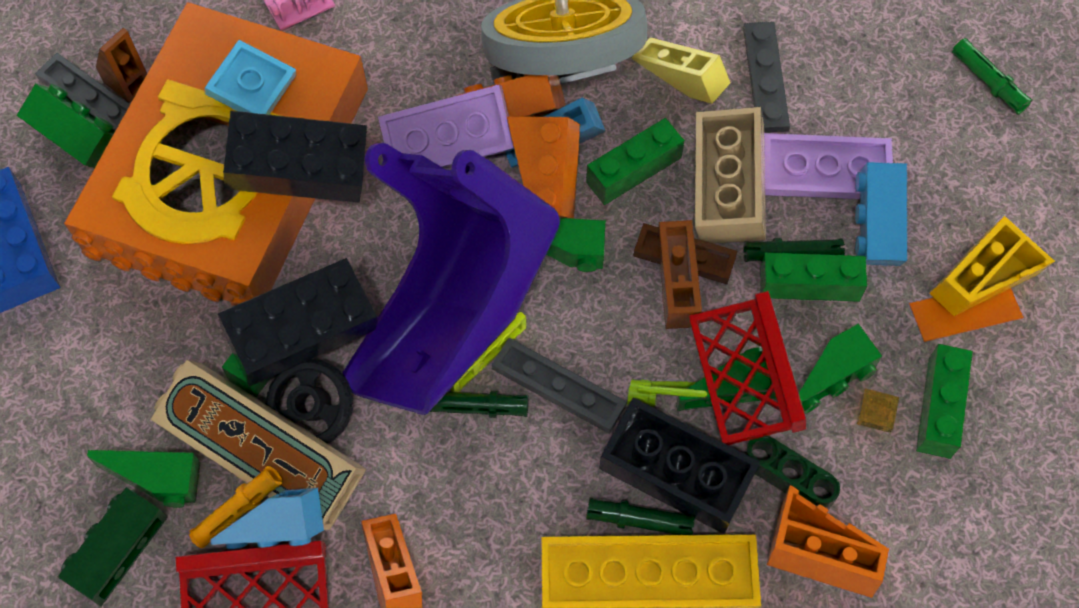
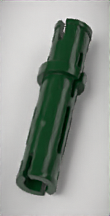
(756, 250)
(485, 404)
(639, 517)

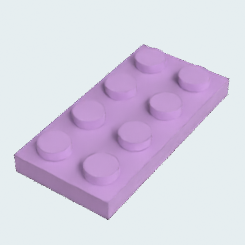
(451, 125)
(819, 164)

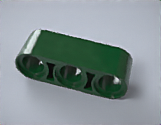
(809, 473)

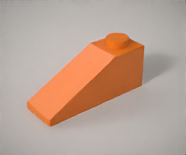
(391, 563)

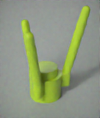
(647, 390)

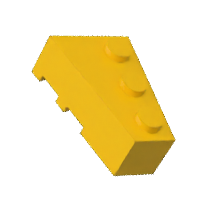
(990, 267)

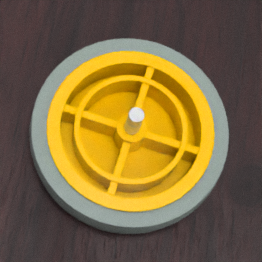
(563, 35)

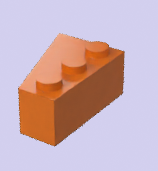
(529, 94)
(548, 158)
(824, 548)

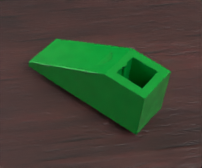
(842, 361)

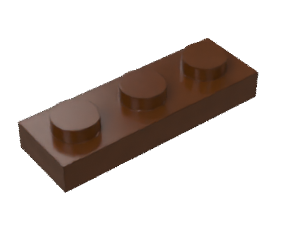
(712, 260)

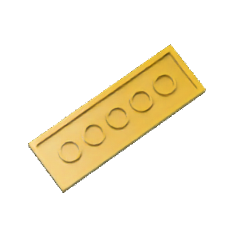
(650, 571)

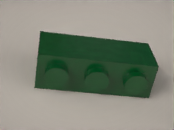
(112, 546)

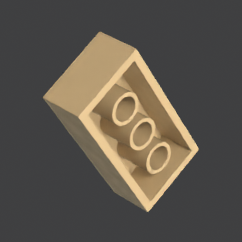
(730, 176)

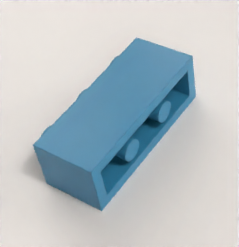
(882, 213)

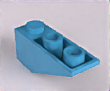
(283, 517)

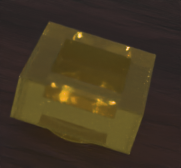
(877, 410)

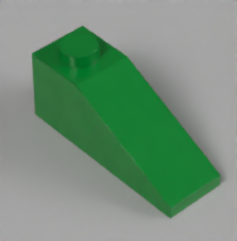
(579, 244)
(726, 390)
(162, 475)

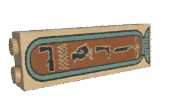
(250, 436)

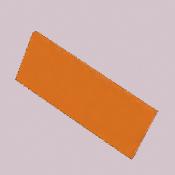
(937, 322)

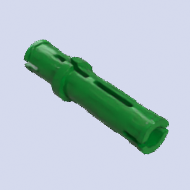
(995, 79)

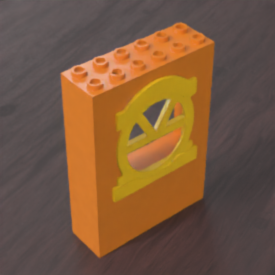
(228, 248)

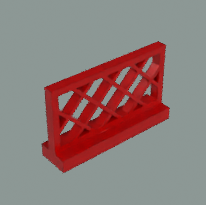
(777, 364)
(254, 560)

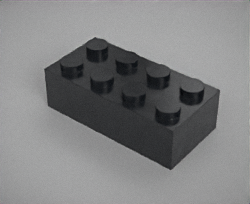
(294, 156)
(297, 321)
(678, 465)

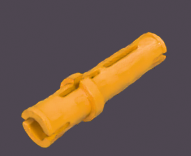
(246, 498)

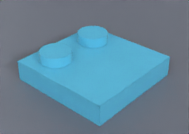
(250, 80)

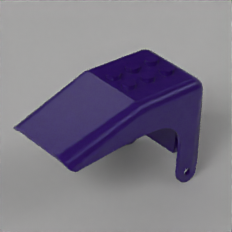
(464, 283)

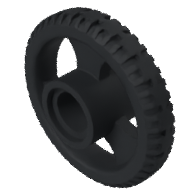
(336, 416)

